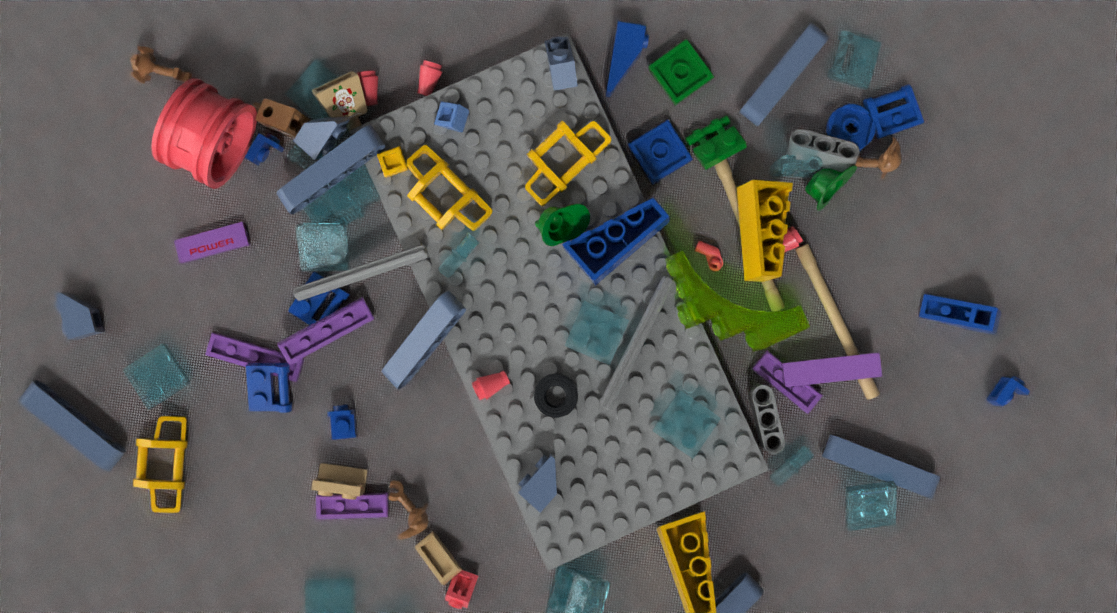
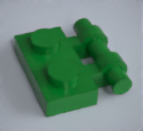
(719, 147)

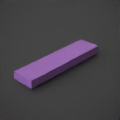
(325, 331)
(243, 352)
(832, 369)

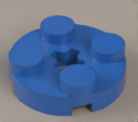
(861, 122)

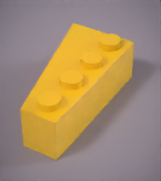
(763, 227)
(689, 561)

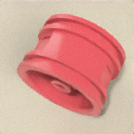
(204, 133)

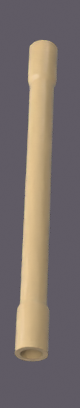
(725, 174)
(810, 265)

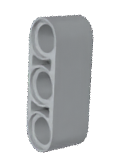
(834, 152)
(774, 427)

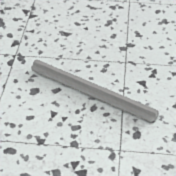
(361, 272)
(636, 342)

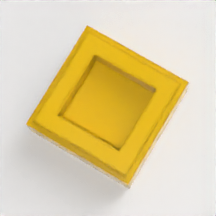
(392, 161)

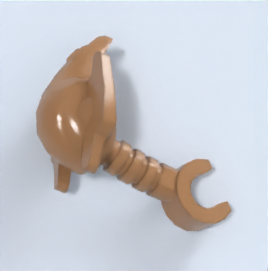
(143, 65)
(887, 161)
(417, 518)

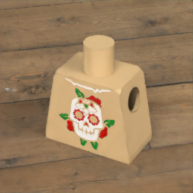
(343, 98)

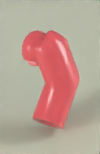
(712, 255)

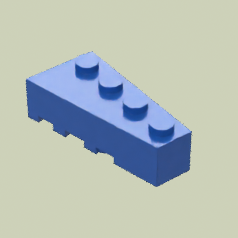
(617, 239)

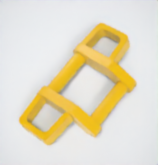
(587, 157)
(442, 168)
(177, 482)

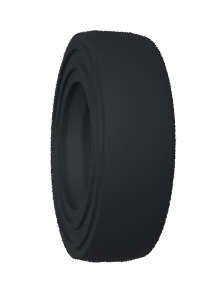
(542, 403)

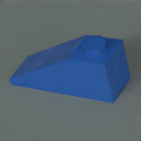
(627, 49)
(961, 314)

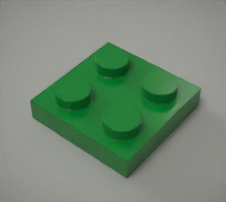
(680, 72)

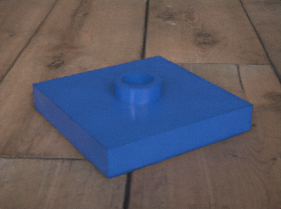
(660, 152)

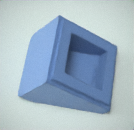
(451, 116)

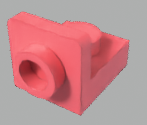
(461, 589)

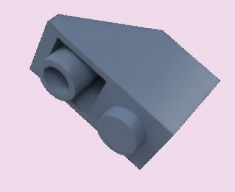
(561, 63)
(320, 134)
(78, 317)
(542, 485)

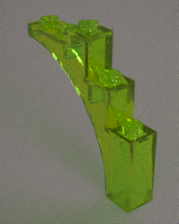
(727, 318)

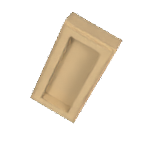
(438, 558)

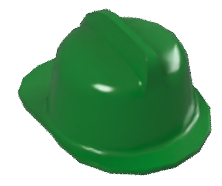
(827, 183)
(563, 223)

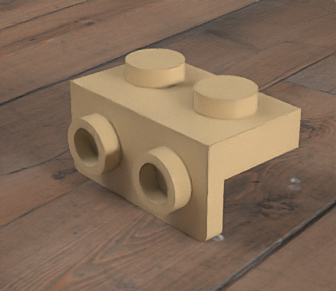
(340, 480)

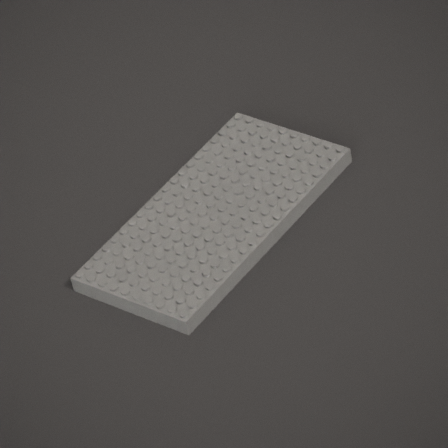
(526, 299)

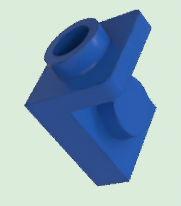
(259, 149)
(1004, 389)
(343, 422)

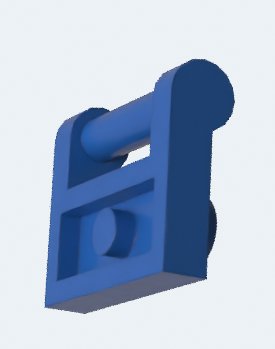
(895, 119)
(308, 308)
(261, 387)

